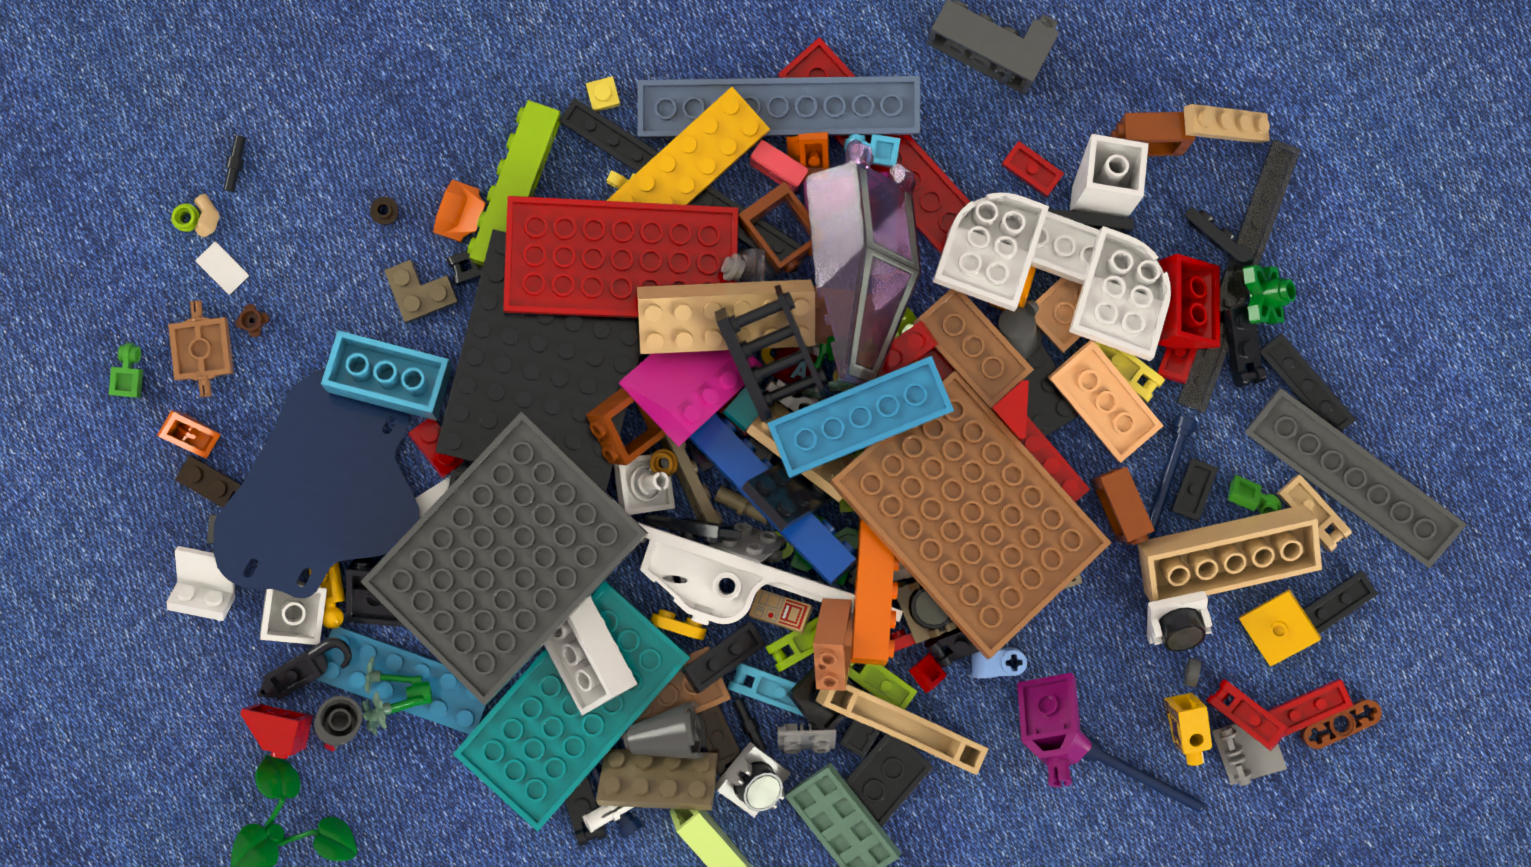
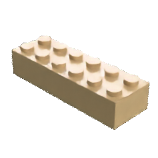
(685, 321)
(1231, 554)

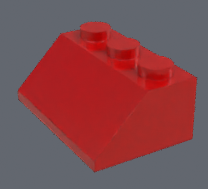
(1193, 304)

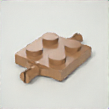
(201, 349)

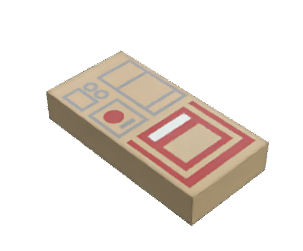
(780, 611)

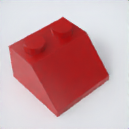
(278, 729)

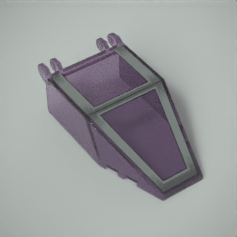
(863, 257)

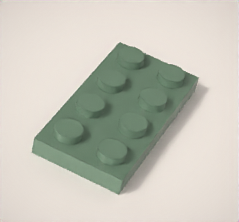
(841, 821)

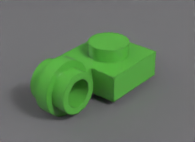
(126, 380)
(1249, 495)

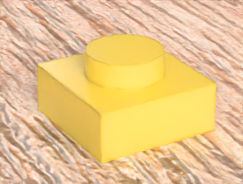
(603, 94)

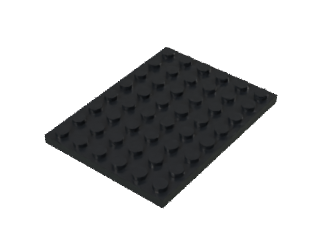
(535, 365)

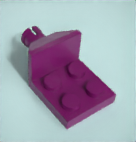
(1052, 724)

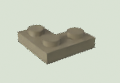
(418, 299)

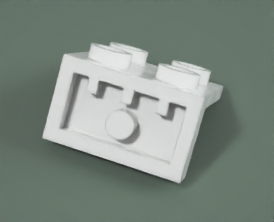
(200, 586)

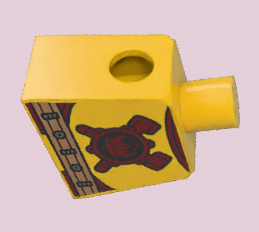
(1189, 726)

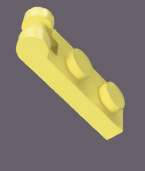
(1132, 369)

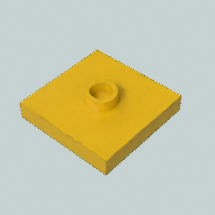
(1280, 628)

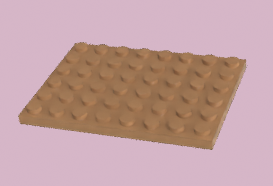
(972, 518)

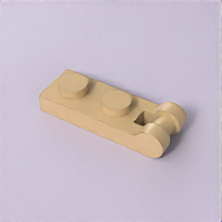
(1298, 493)

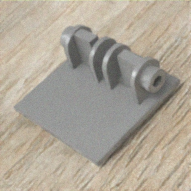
(753, 545)
(794, 741)
(1246, 757)

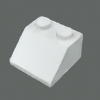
(293, 618)

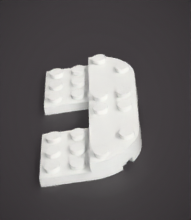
(1005, 234)

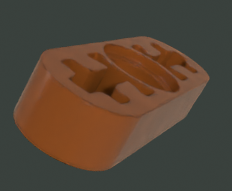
(1363, 722)

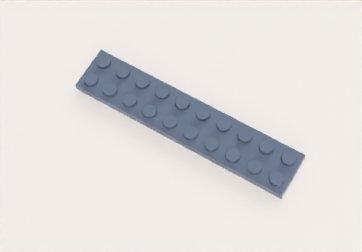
(788, 104)

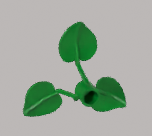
(259, 845)

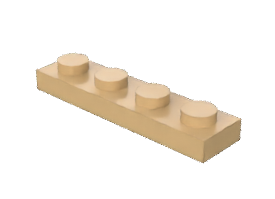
(1226, 123)

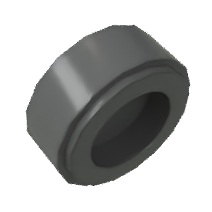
(1192, 671)

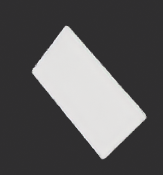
(222, 268)

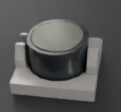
(754, 782)

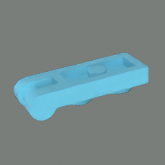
(765, 688)

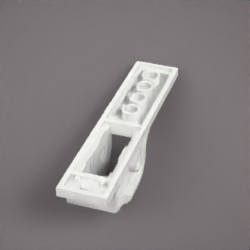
(703, 569)

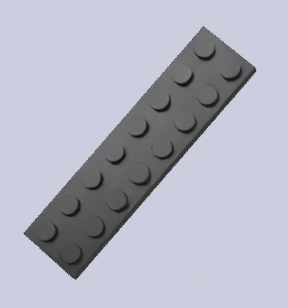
(1355, 477)

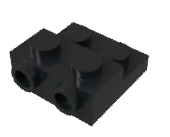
(360, 602)

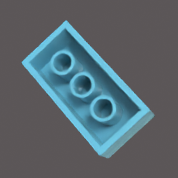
(387, 375)

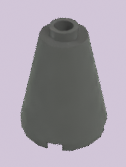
(669, 734)

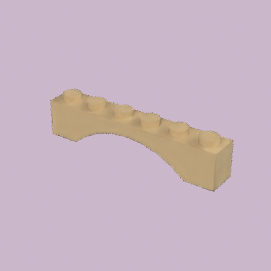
(905, 726)

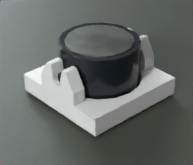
(1179, 621)

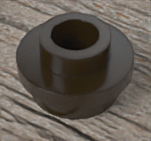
(392, 214)

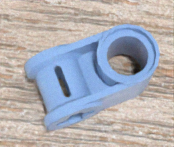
(997, 664)

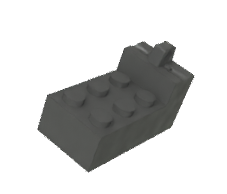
(993, 49)

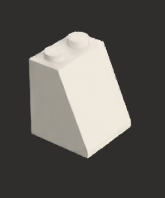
(1110, 177)

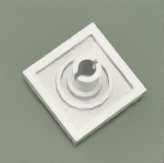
(641, 489)

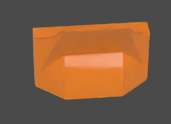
(810, 151)
(458, 211)

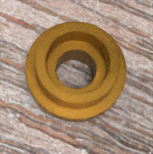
(655, 462)

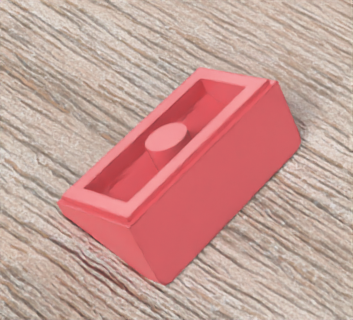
(778, 166)

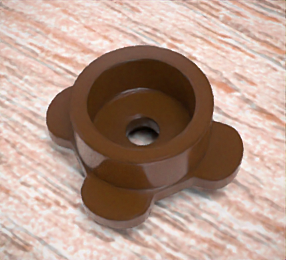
(246, 315)

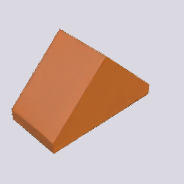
(188, 433)

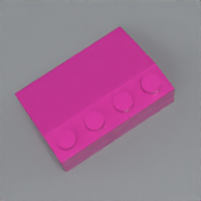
(684, 388)

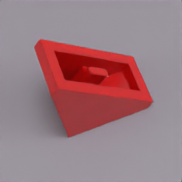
(1013, 409)

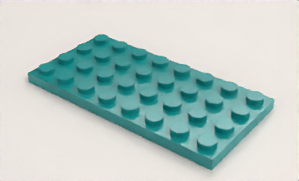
(535, 739)

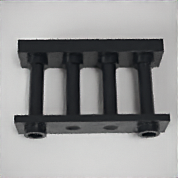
(743, 350)

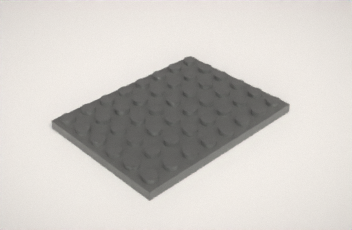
(504, 558)

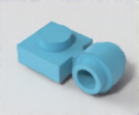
(883, 147)

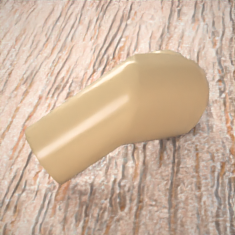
(208, 218)

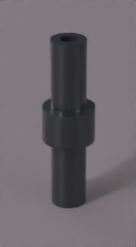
(234, 163)
(749, 725)

